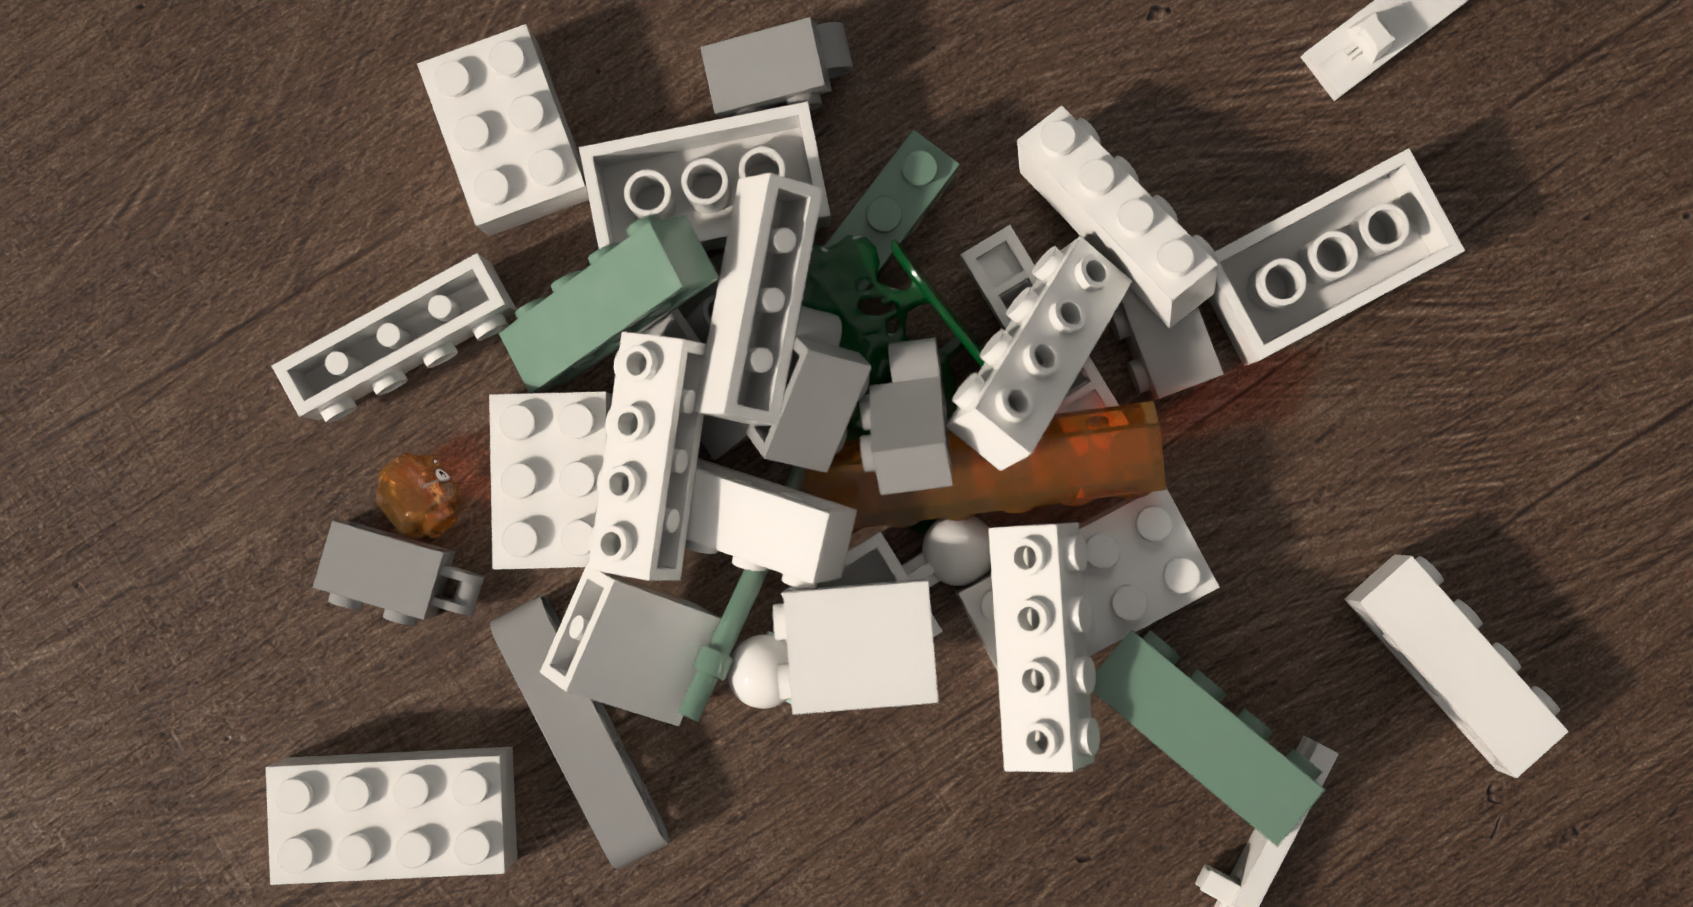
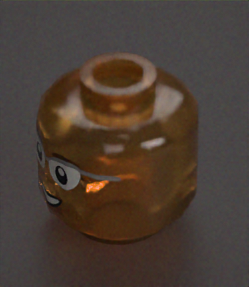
(418, 496)

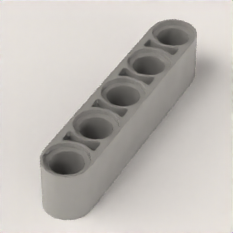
(581, 740)

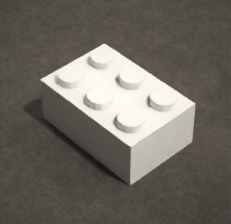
(505, 130)
(545, 476)

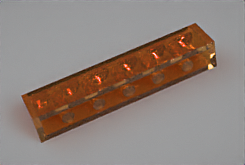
(1075, 461)

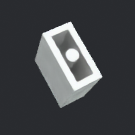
(629, 645)
(857, 646)

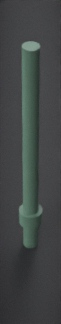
(714, 661)

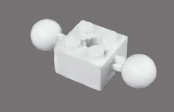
(950, 554)

